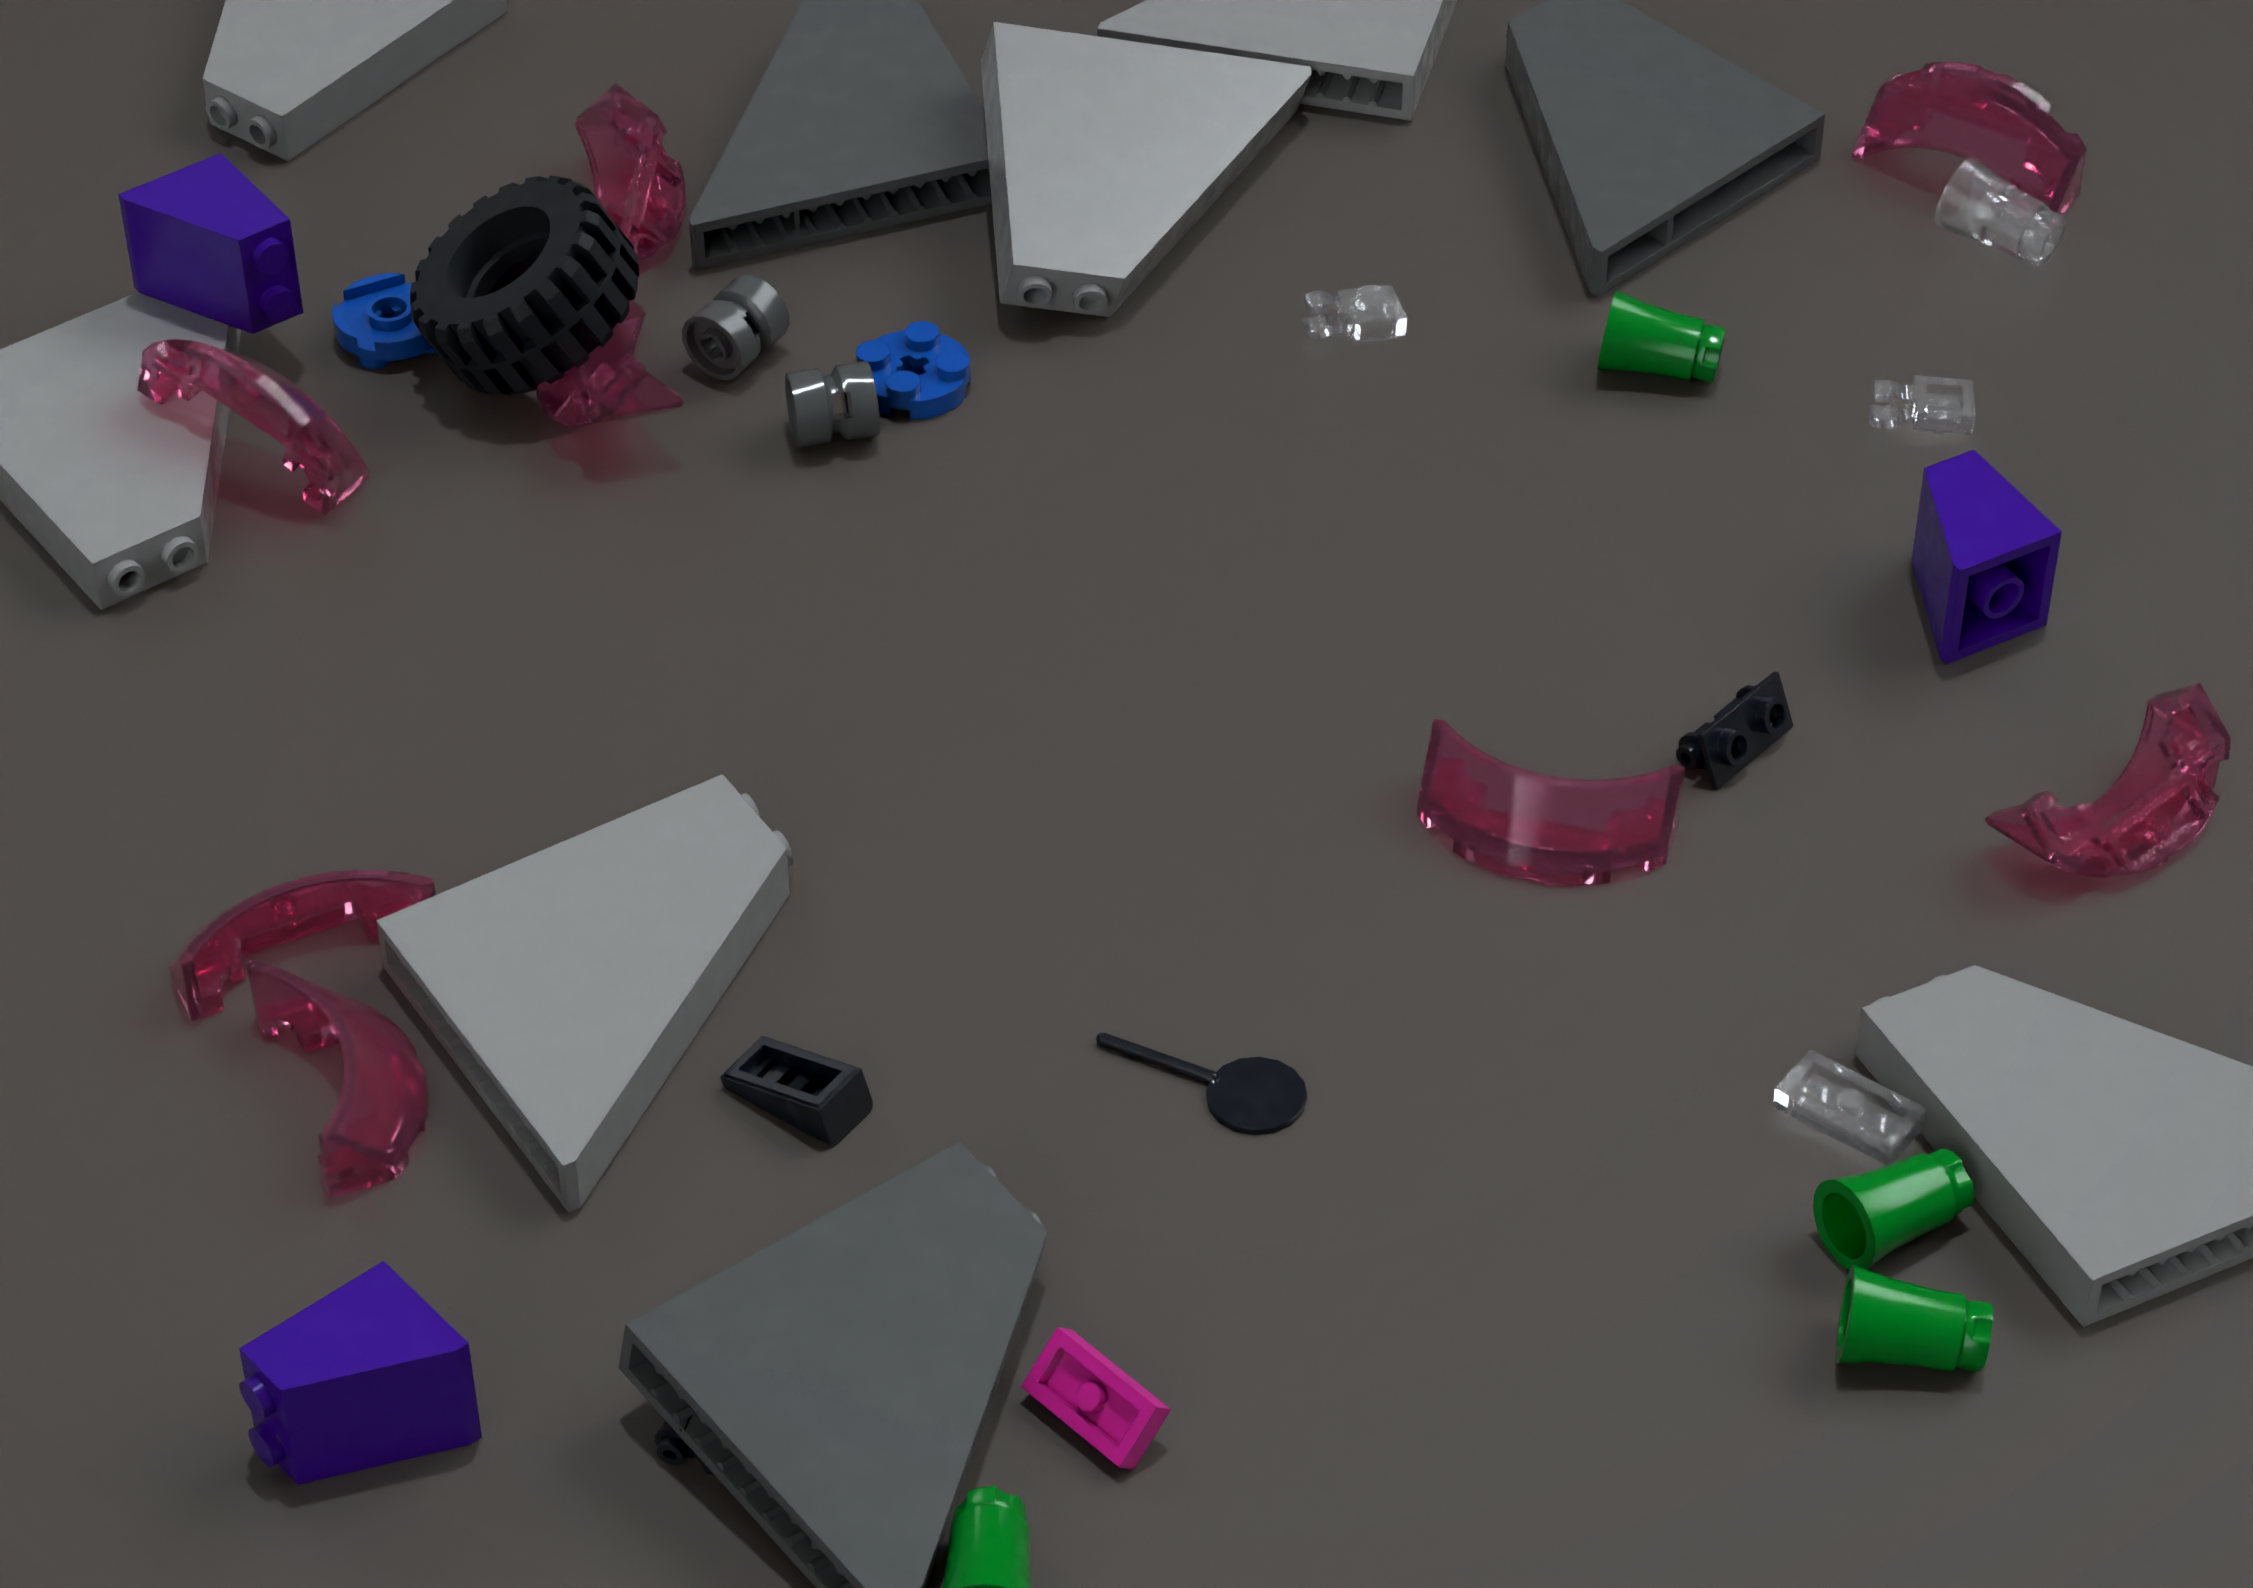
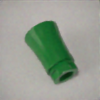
(1659, 341)
(1889, 1206)
(1910, 1324)
(989, 1542)

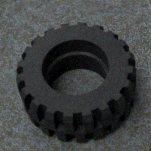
(524, 285)

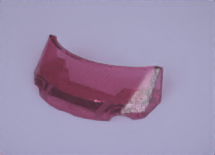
(1978, 116)
(632, 170)
(609, 384)
(267, 402)
(2148, 810)
(1545, 823)
(281, 916)
(383, 1084)

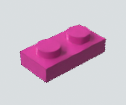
(1095, 1398)

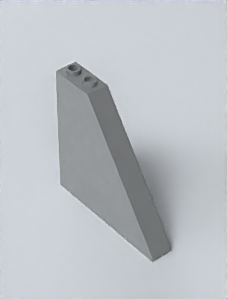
(1360, 52)
(305, 67)
(1113, 155)
(99, 468)
(591, 968)
(2084, 1134)

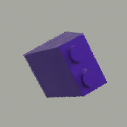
(212, 246)
(1980, 557)
(359, 1382)

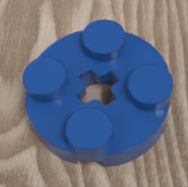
(365, 332)
(922, 350)

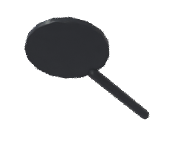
(1244, 1095)

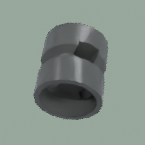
(735, 327)
(812, 407)

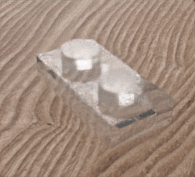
(1850, 1108)

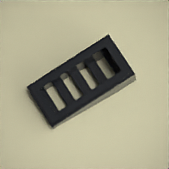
(826, 1115)

